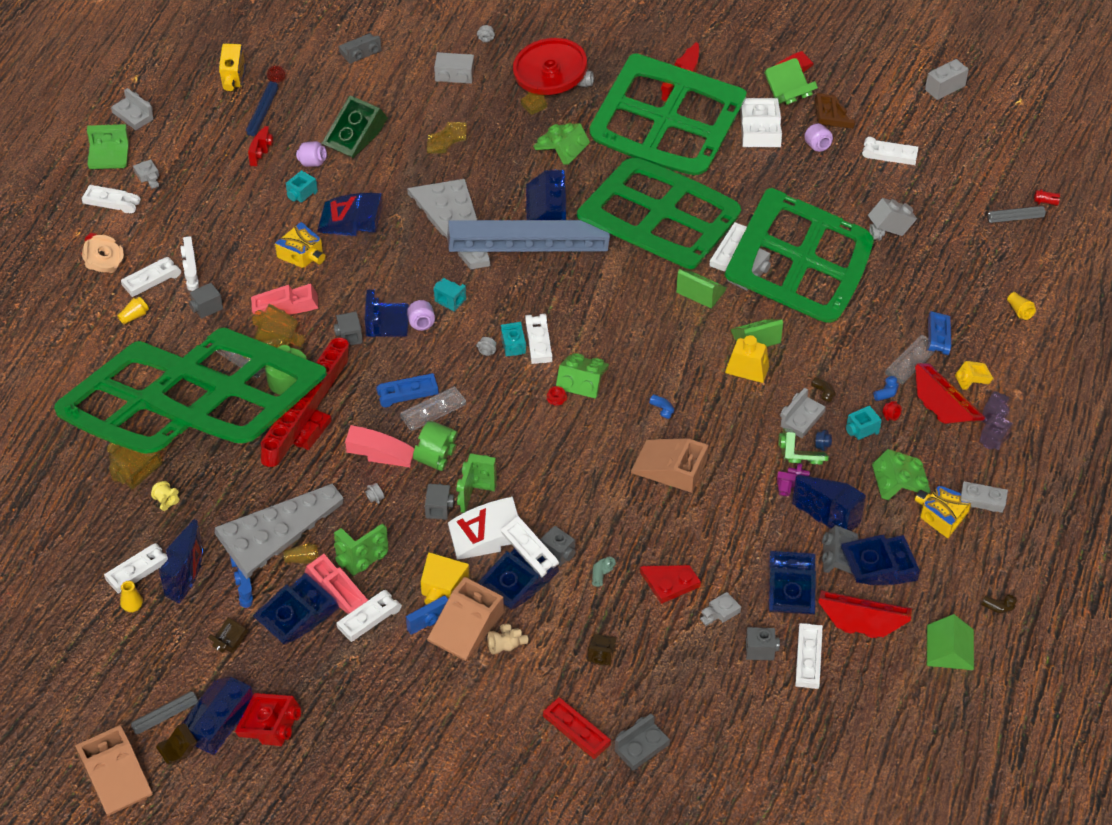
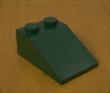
(354, 127)

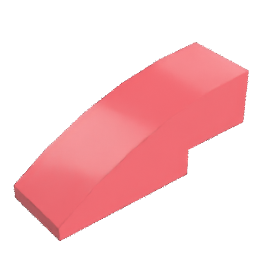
(287, 299)
(378, 447)
(336, 583)

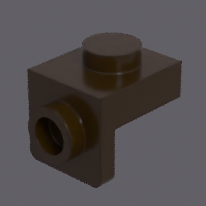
(228, 636)

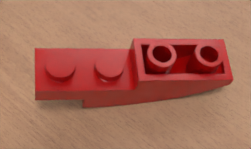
(689, 62)

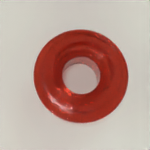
(275, 74)

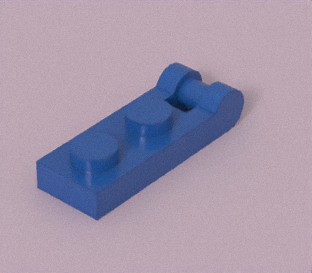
(939, 333)
(407, 389)
(244, 589)

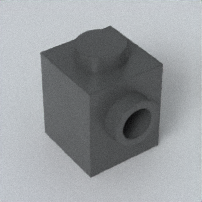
(205, 300)
(348, 328)
(438, 501)
(559, 544)
(761, 643)

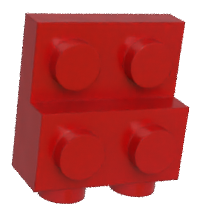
(312, 430)
(269, 718)

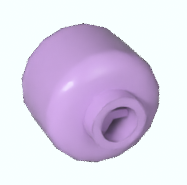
(818, 137)
(311, 154)
(421, 315)

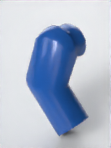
(889, 390)
(664, 404)

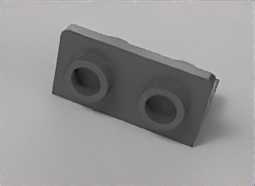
(360, 48)
(832, 552)
(640, 742)

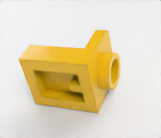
(973, 372)

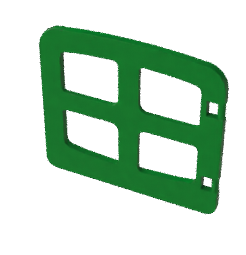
(667, 116)
(641, 235)
(803, 257)
(261, 354)
(101, 380)

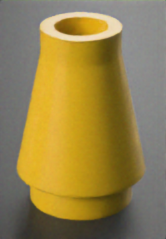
(1023, 307)
(134, 310)
(130, 597)

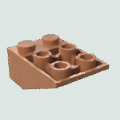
(672, 462)
(466, 618)
(113, 770)

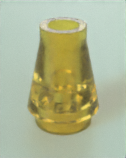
(301, 554)

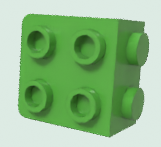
(789, 82)
(565, 139)
(108, 146)
(581, 375)
(787, 442)
(899, 471)
(477, 473)
(359, 554)

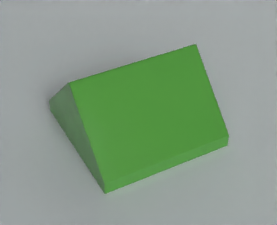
(699, 288)
(765, 331)
(950, 644)

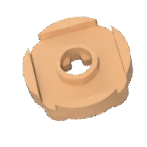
(99, 263)

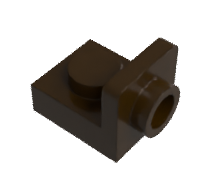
(601, 649)
(178, 745)

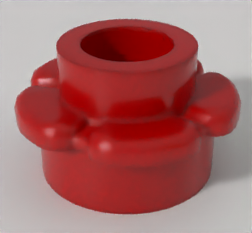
(556, 396)
(892, 411)

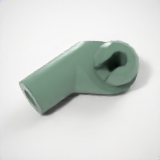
(602, 568)

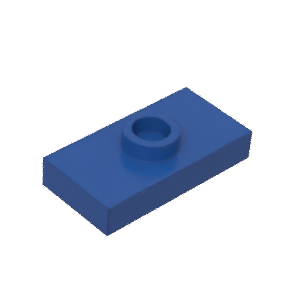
(425, 616)

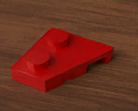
(670, 581)

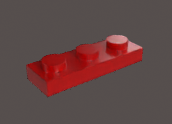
(576, 728)

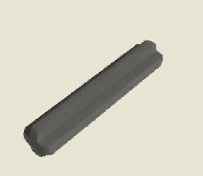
(1016, 214)
(164, 712)

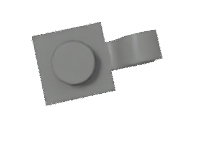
(147, 172)
(722, 607)

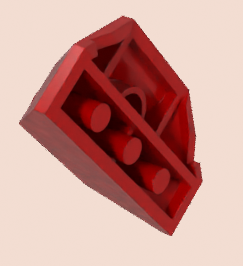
(943, 397)
(863, 615)

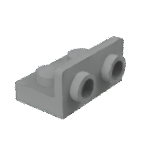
(133, 110)
(801, 413)
(984, 496)

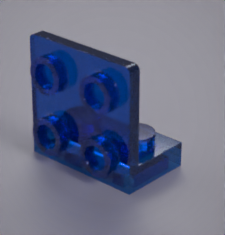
(385, 318)

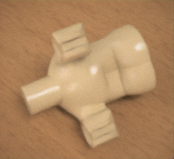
(507, 640)

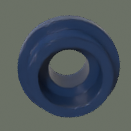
(823, 440)

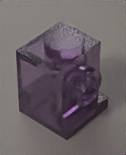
(996, 405)
(994, 437)

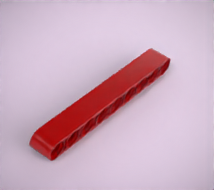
(290, 424)

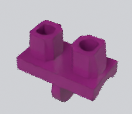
(787, 480)

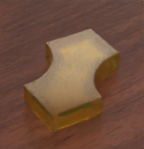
(534, 102)
(450, 134)

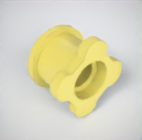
(165, 495)

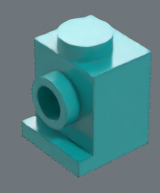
(301, 187)
(449, 294)
(513, 339)
(863, 423)

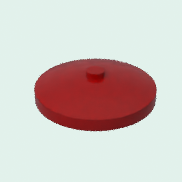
(550, 66)

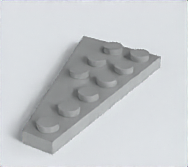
(449, 202)
(271, 530)

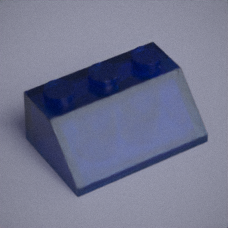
(546, 196)
(218, 713)

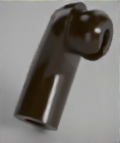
(825, 387)
(1002, 606)

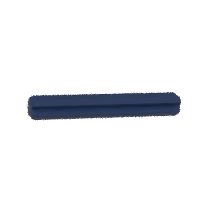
(262, 108)

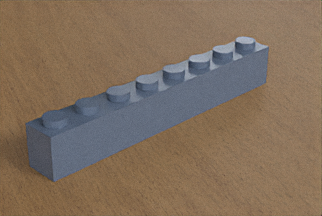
(525, 236)

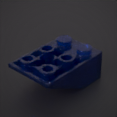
(829, 501)

